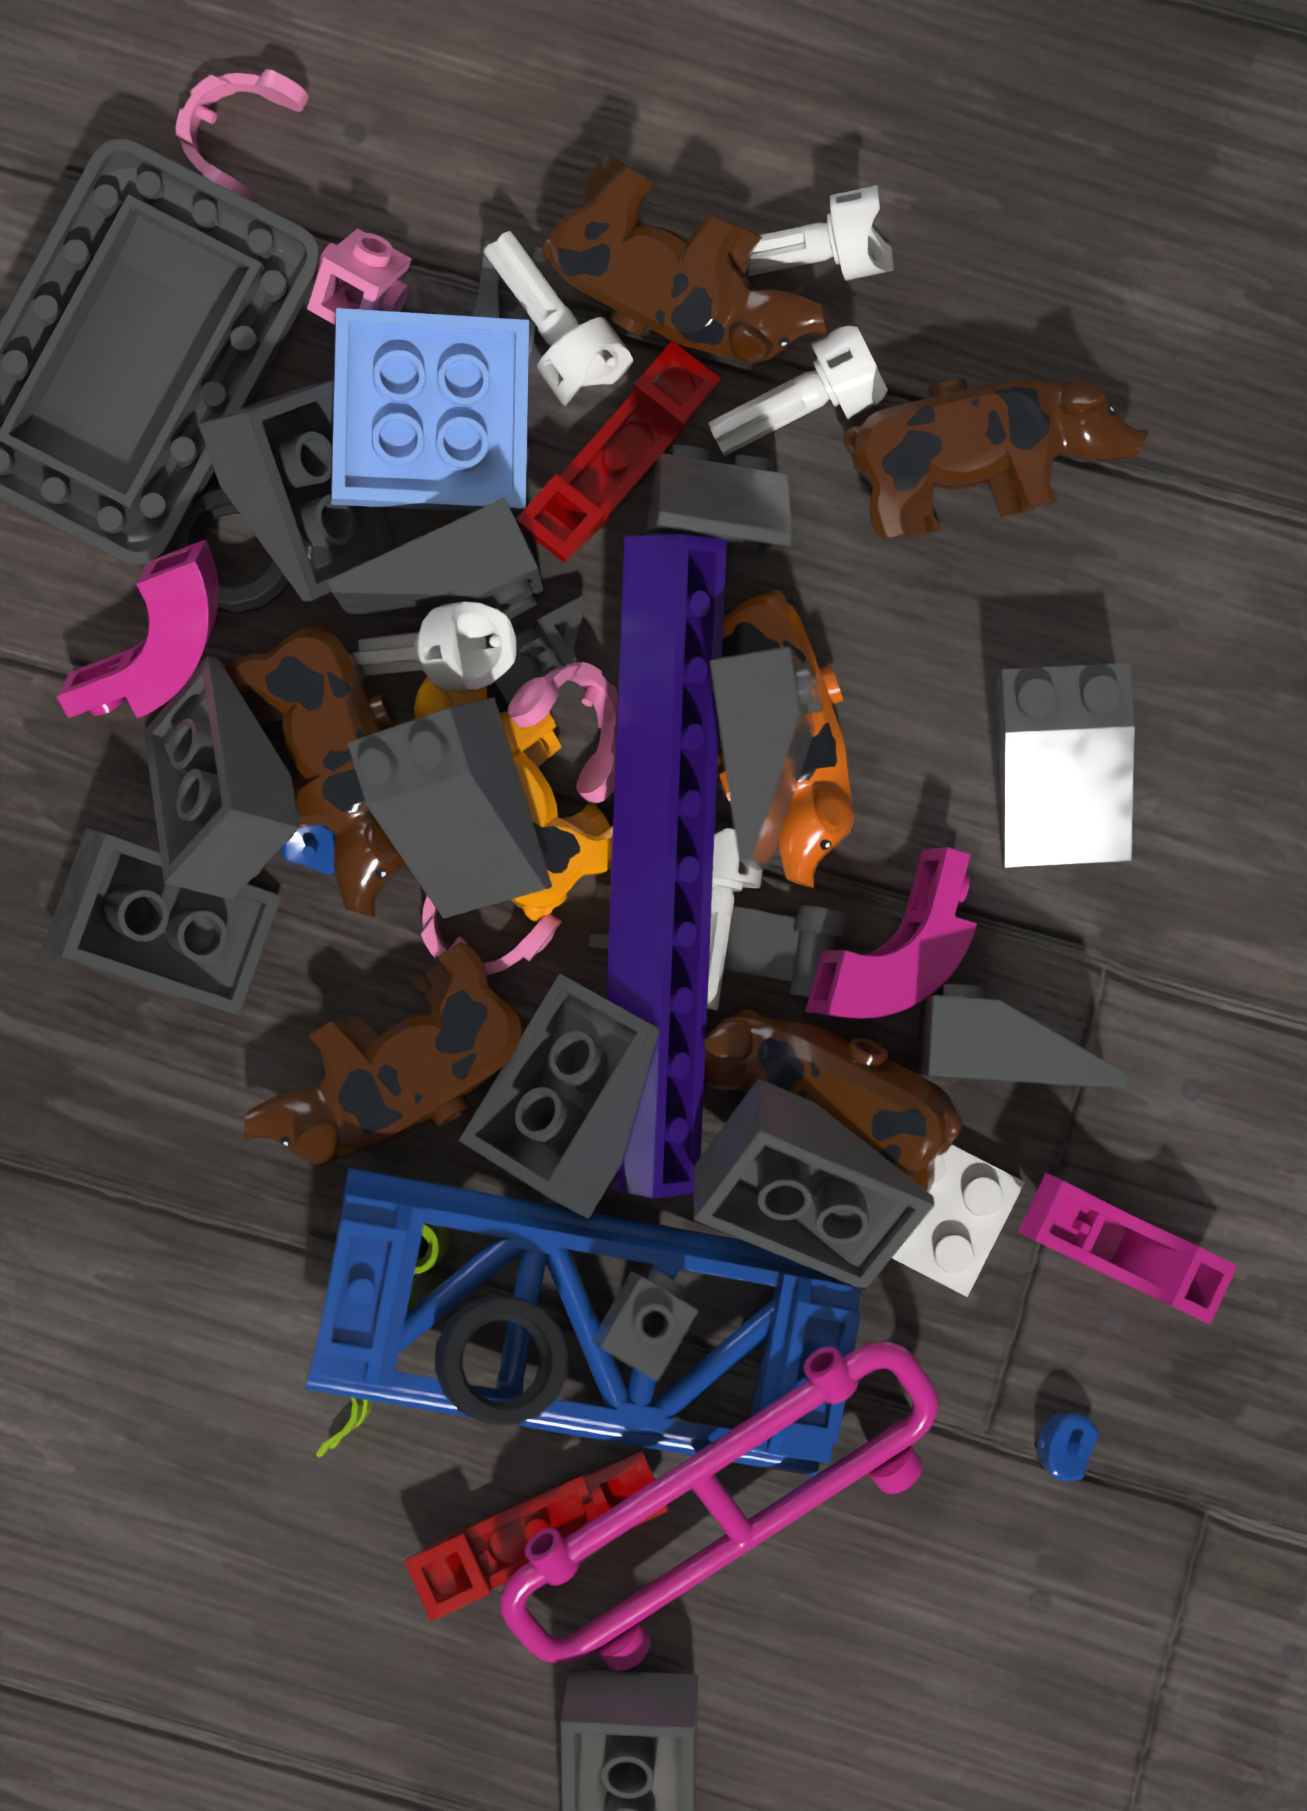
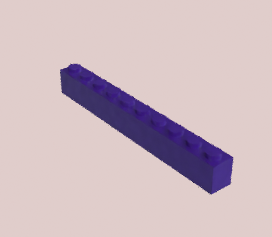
(666, 840)

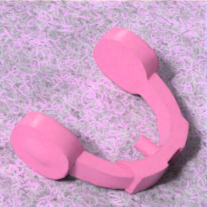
(269, 85)
(538, 696)
(528, 948)

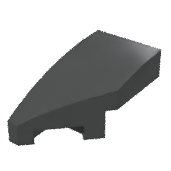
(542, 649)

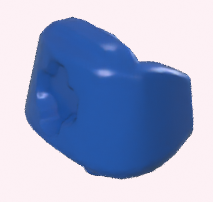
(312, 848)
(1066, 1445)

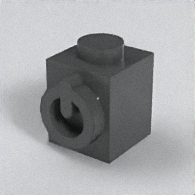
(646, 1323)

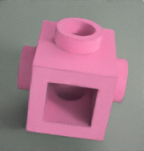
(360, 275)

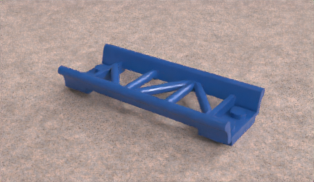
(373, 1275)

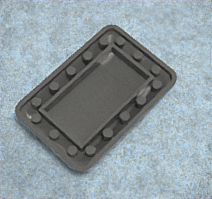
(131, 332)

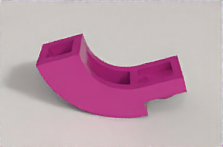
(182, 611)
(914, 959)
(1127, 1248)

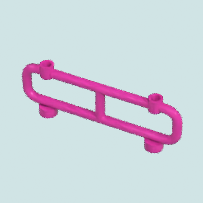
(618, 1632)

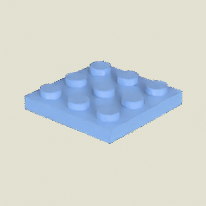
(429, 411)

